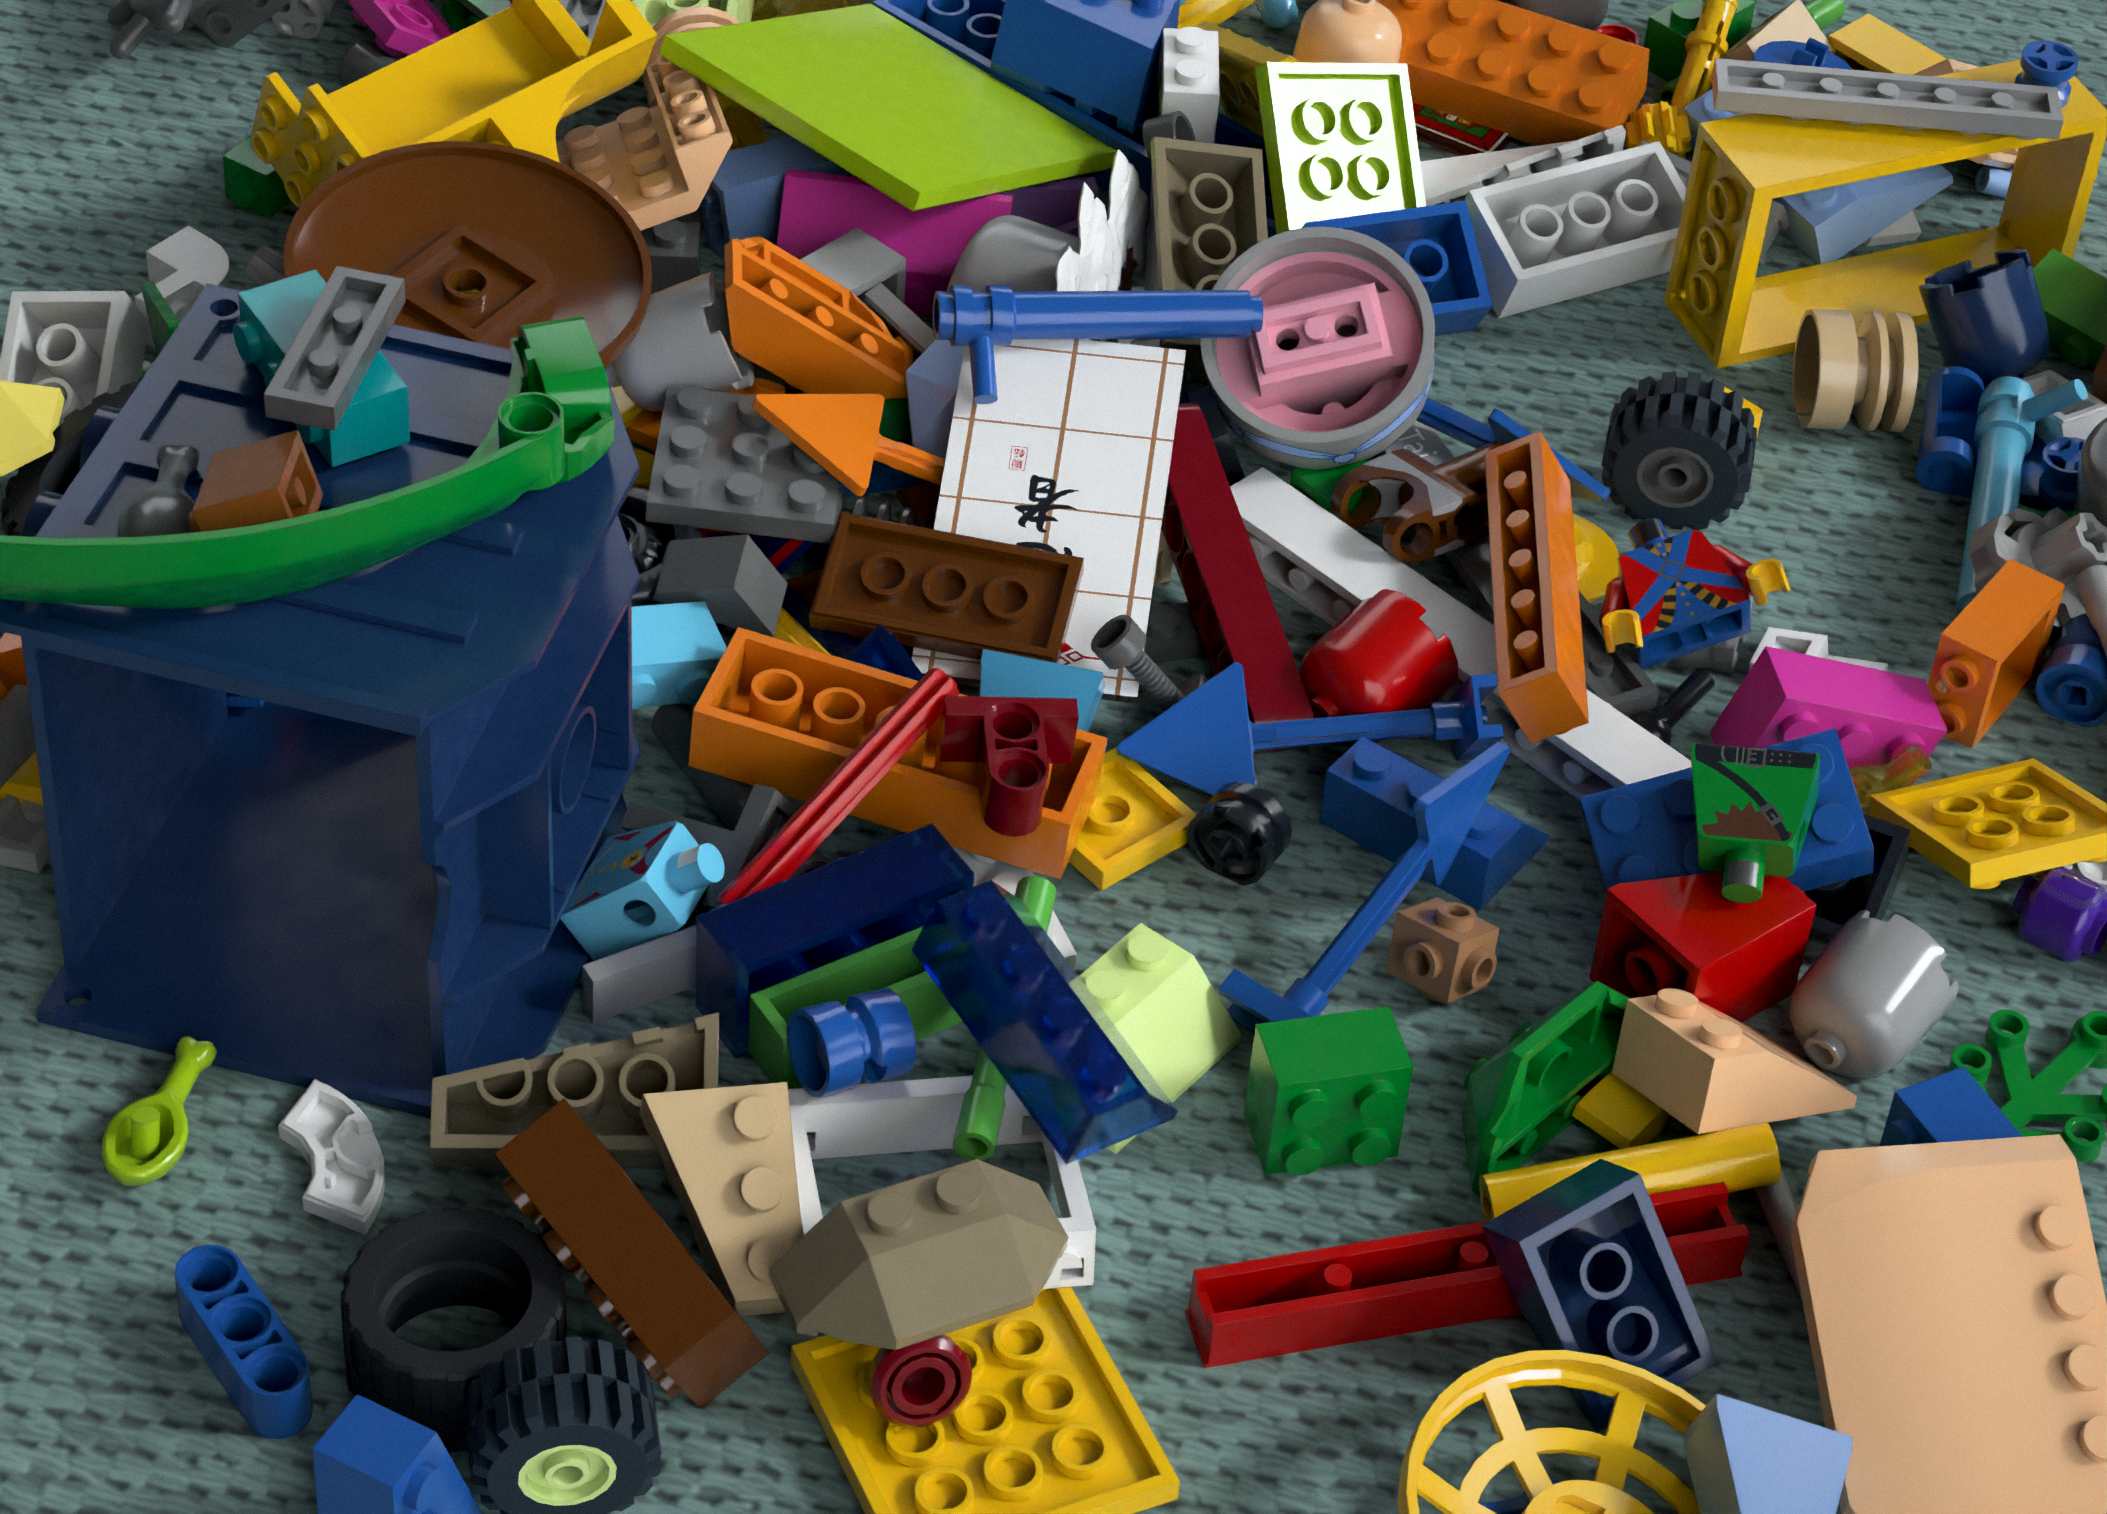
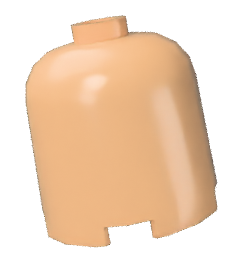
(1348, 33)

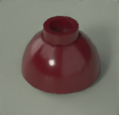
(920, 1381)

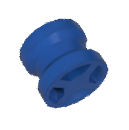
(2048, 65)
(2059, 479)

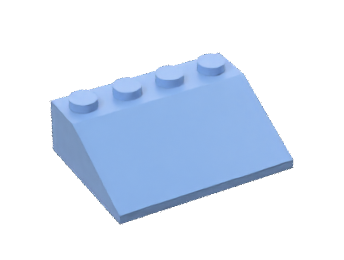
(1841, 217)

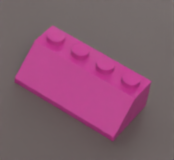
(932, 239)

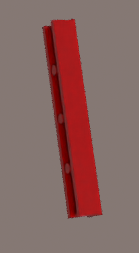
(1411, 1283)

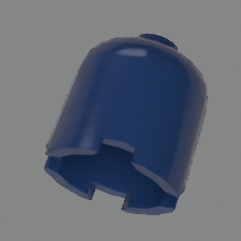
(1988, 316)

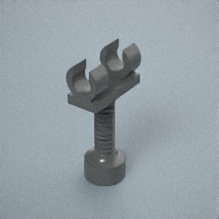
(1121, 645)

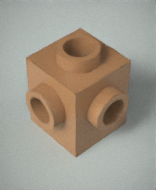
(1443, 950)

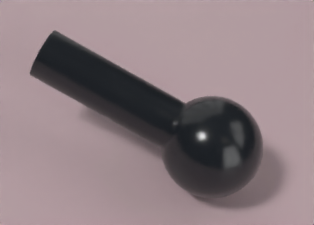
(1675, 705)

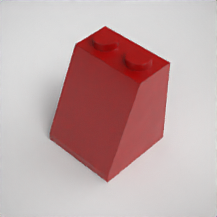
(1699, 942)

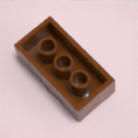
(627, 1257)

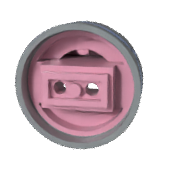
(1337, 351)

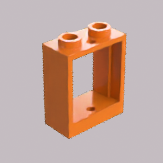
(1993, 650)

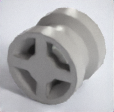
(303, 17)

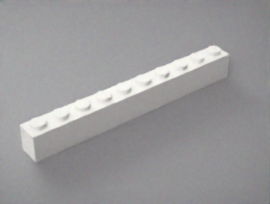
(1337, 568)

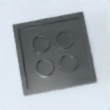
(735, 471)

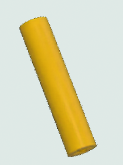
(1738, 1156)

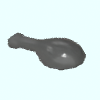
(166, 504)

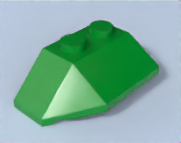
(1535, 1081)

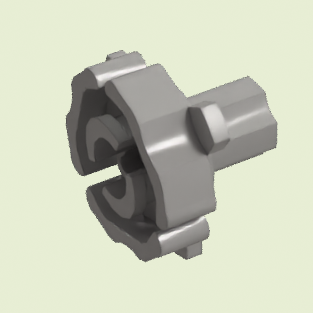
(2049, 545)

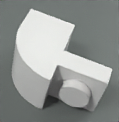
(182, 269)

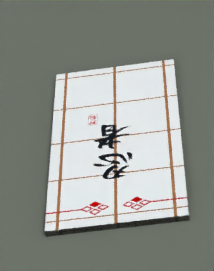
(1072, 468)

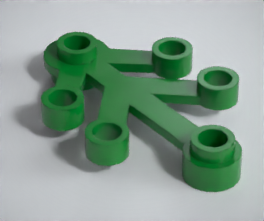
(2040, 1097)

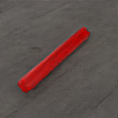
(844, 787)

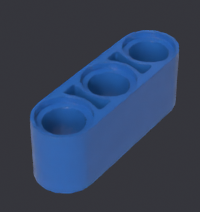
(244, 1341)

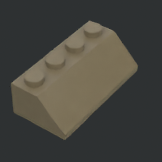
(1205, 217)

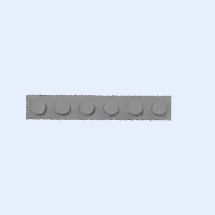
(1886, 99)

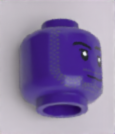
(2062, 914)

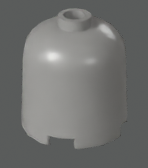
(682, 346)
(1870, 996)

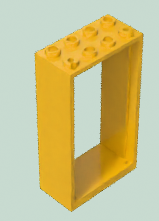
(1762, 157)

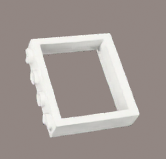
(923, 1118)

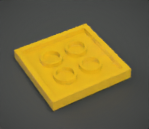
(1999, 822)

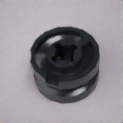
(1240, 832)

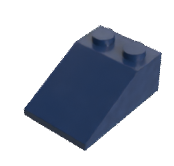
(1601, 1278)

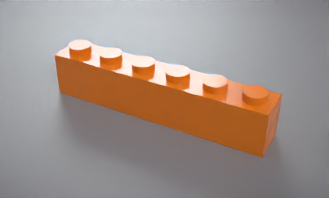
(1535, 589)

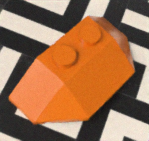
(808, 325)

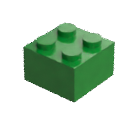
(1327, 1090)

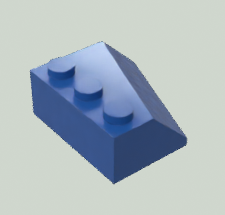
(1088, 50)

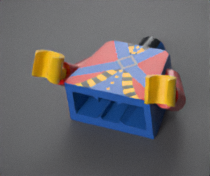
(1681, 594)

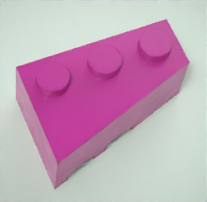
(1805, 694)

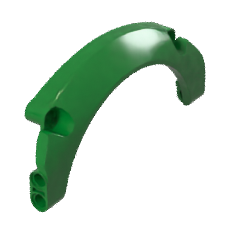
(544, 434)

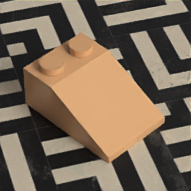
(1716, 1069)

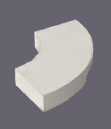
(342, 1156)

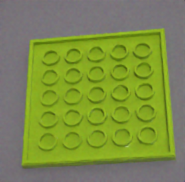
(888, 105)

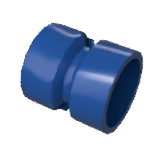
(2075, 676)
(841, 1045)

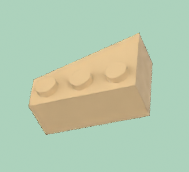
(735, 1179)

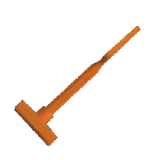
(845, 436)

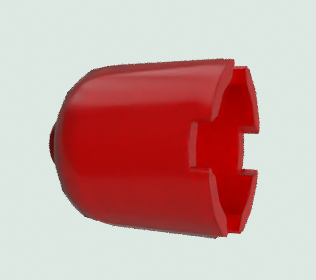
(1378, 661)

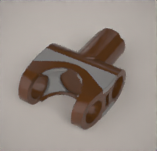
(1438, 503)

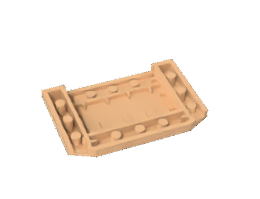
(1957, 1326)

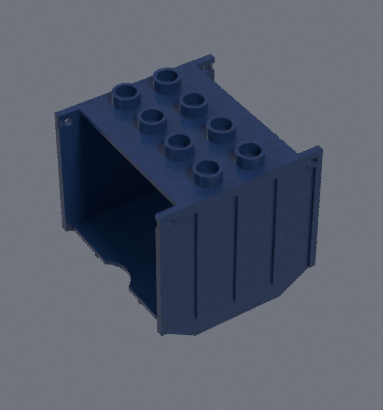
(436, 759)

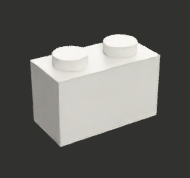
(1190, 78)

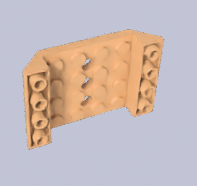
(659, 156)

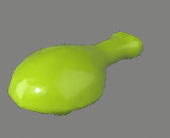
(153, 1131)

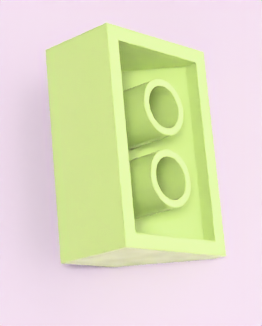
(1162, 1009)

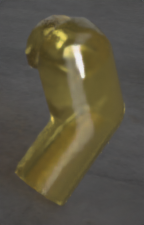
(1896, 774)

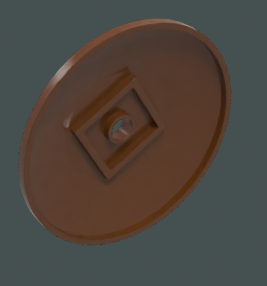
(484, 220)

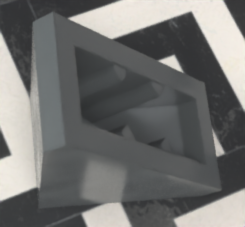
(726, 574)

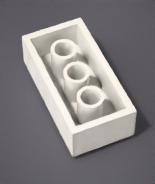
(1577, 228)

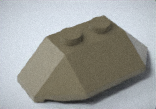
(922, 1258)

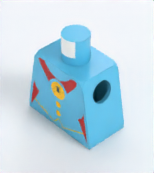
(640, 888)

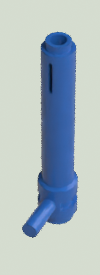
(1006, 315)

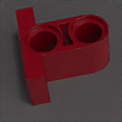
(1012, 752)

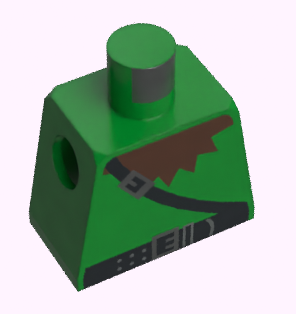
(1751, 813)

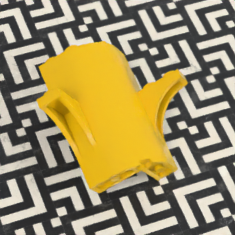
(485, 84)

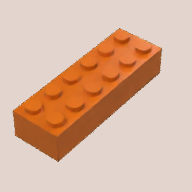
(1518, 69)
(797, 713)

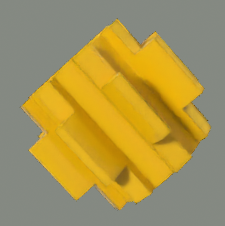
(1661, 124)

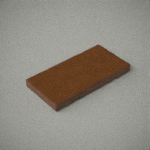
(945, 590)

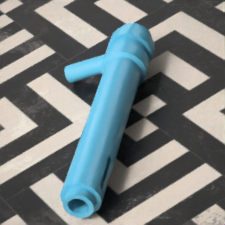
(2003, 439)

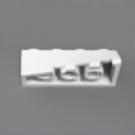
(1452, 177)

